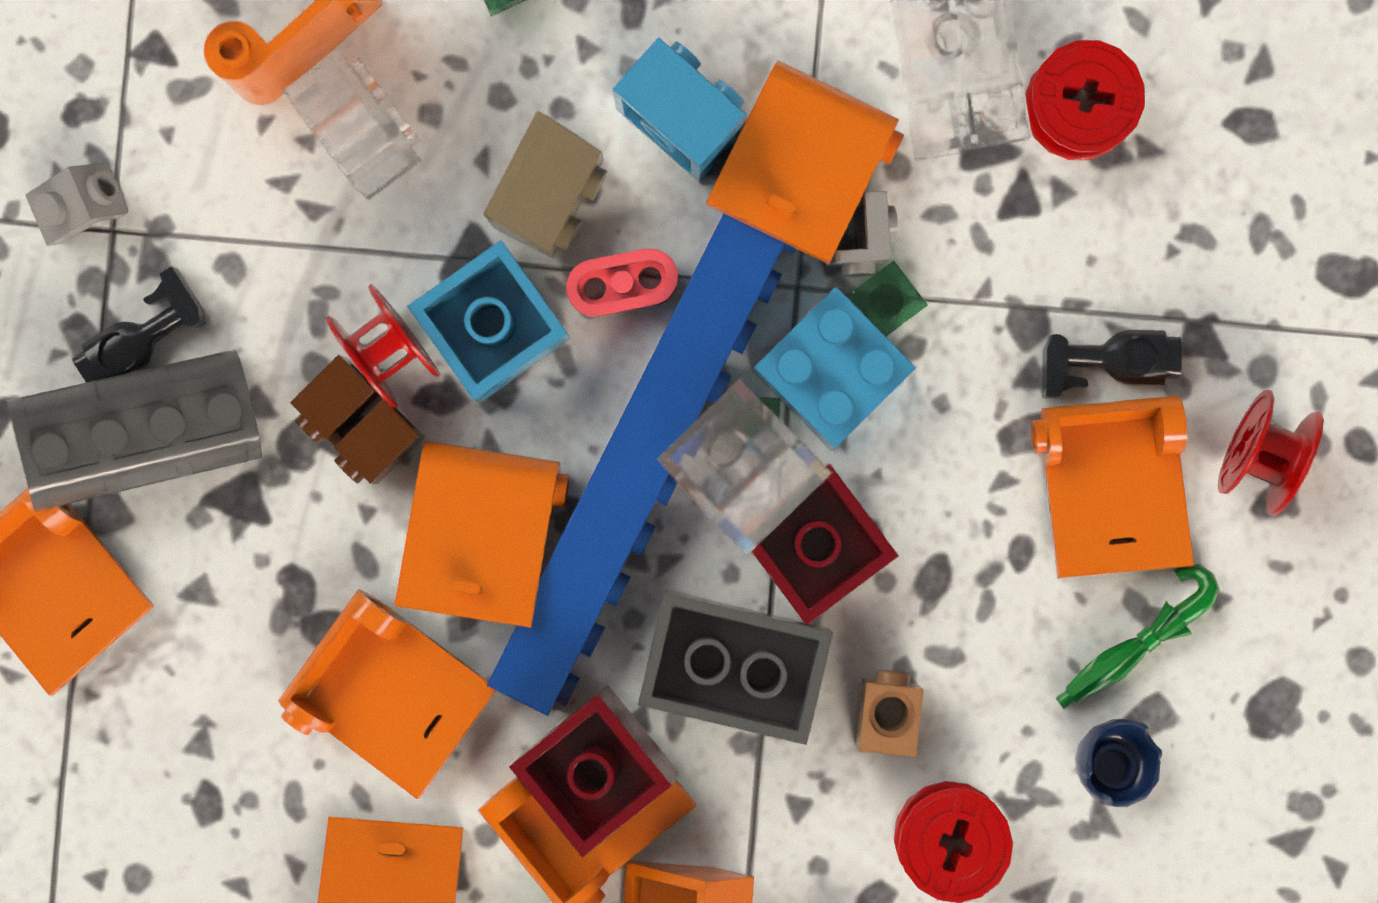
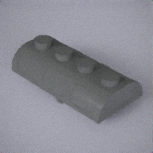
(135, 429)

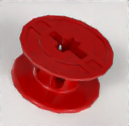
(1107, 77)
(370, 355)
(1271, 453)
(971, 869)

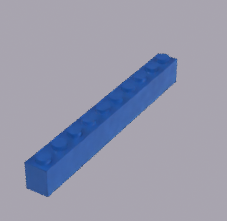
(628, 477)

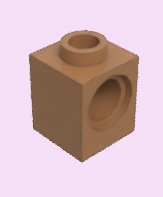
(895, 739)

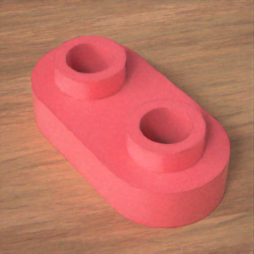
(622, 283)

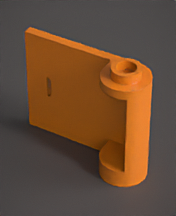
(263, 69)
(803, 161)
(1115, 477)
(477, 526)
(53, 584)
(381, 688)
(553, 859)
(359, 874)

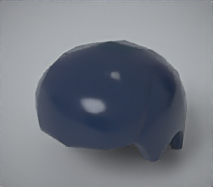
(1118, 762)

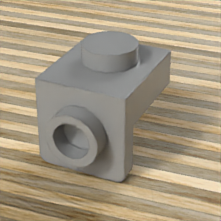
(76, 201)
(874, 229)

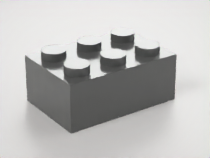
(735, 667)

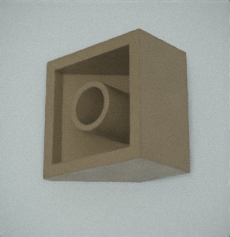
(546, 186)

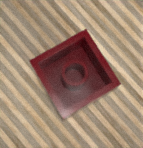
(824, 549)
(595, 771)

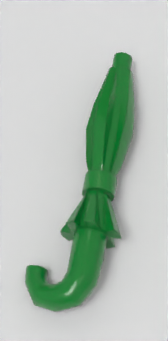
(1169, 624)

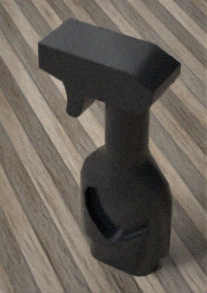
(130, 345)
(1128, 357)

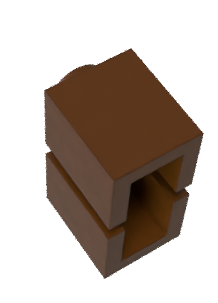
(335, 402)

